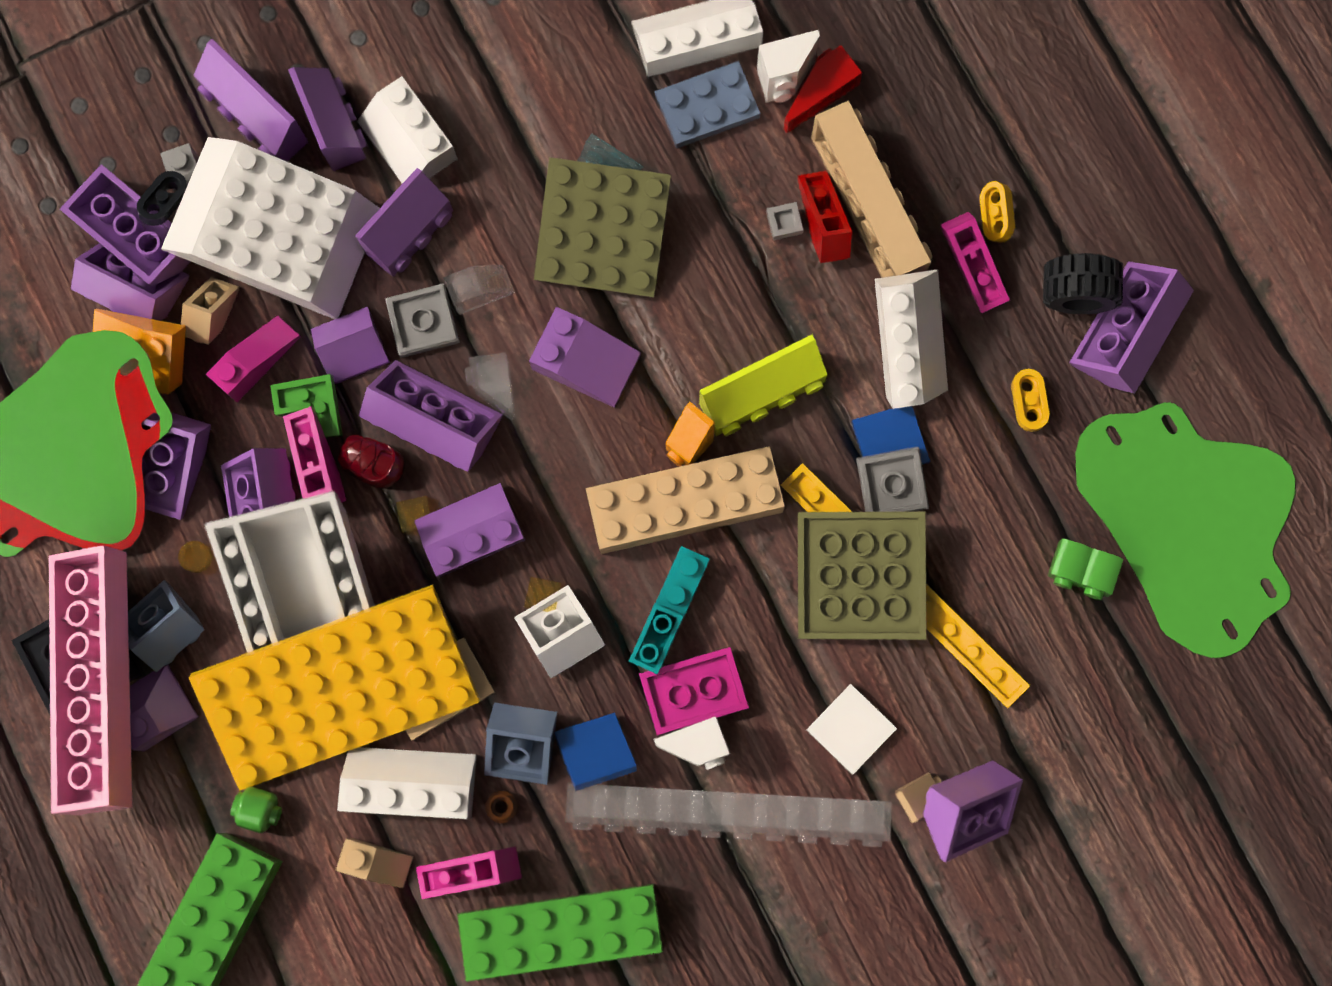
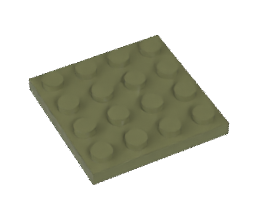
(602, 227)
(862, 575)

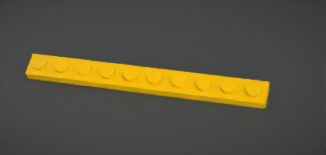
(940, 618)

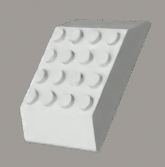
(271, 226)
(289, 568)

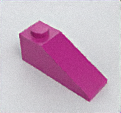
(975, 261)
(252, 358)
(312, 455)
(469, 872)

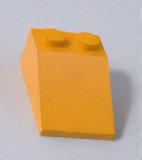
(160, 340)

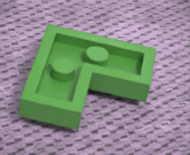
(308, 392)

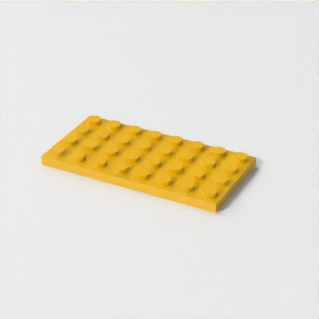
(335, 687)

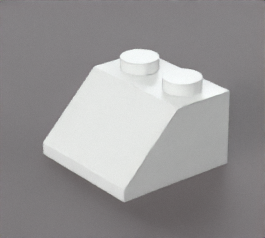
(785, 65)
(560, 635)
(697, 744)

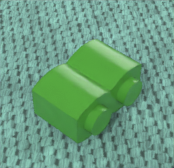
(1085, 568)

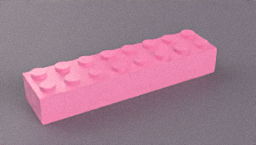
(89, 682)

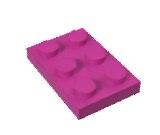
(693, 691)

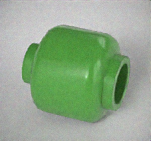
(256, 809)

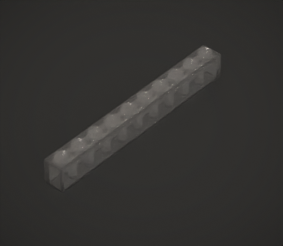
(729, 812)

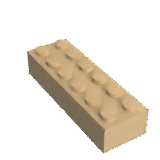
(868, 192)
(685, 500)

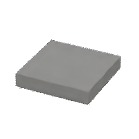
(422, 320)
(893, 481)

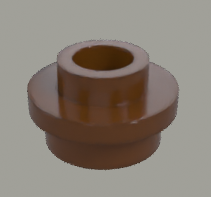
(491, 809)

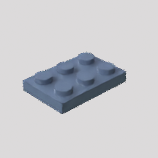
(707, 104)

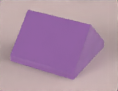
(349, 345)

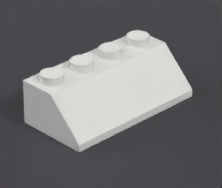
(697, 34)
(911, 338)
(408, 783)

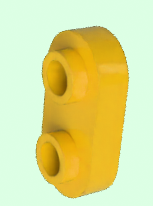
(996, 213)
(1030, 401)

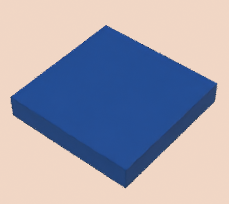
(889, 432)
(595, 751)

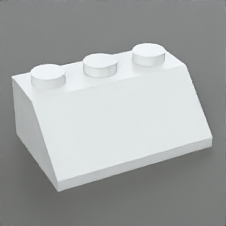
(406, 132)

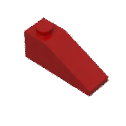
(828, 81)
(825, 217)

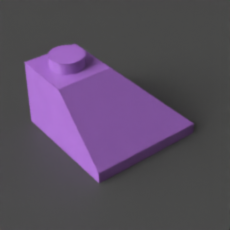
(157, 709)

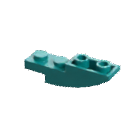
(669, 610)

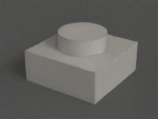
(784, 221)

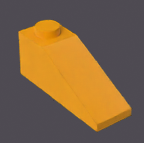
(690, 436)

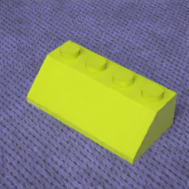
(764, 386)

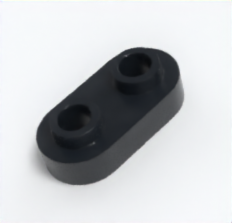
(160, 200)

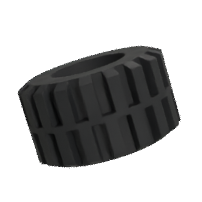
(1083, 283)

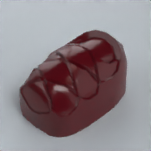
(371, 461)

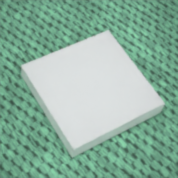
(851, 729)

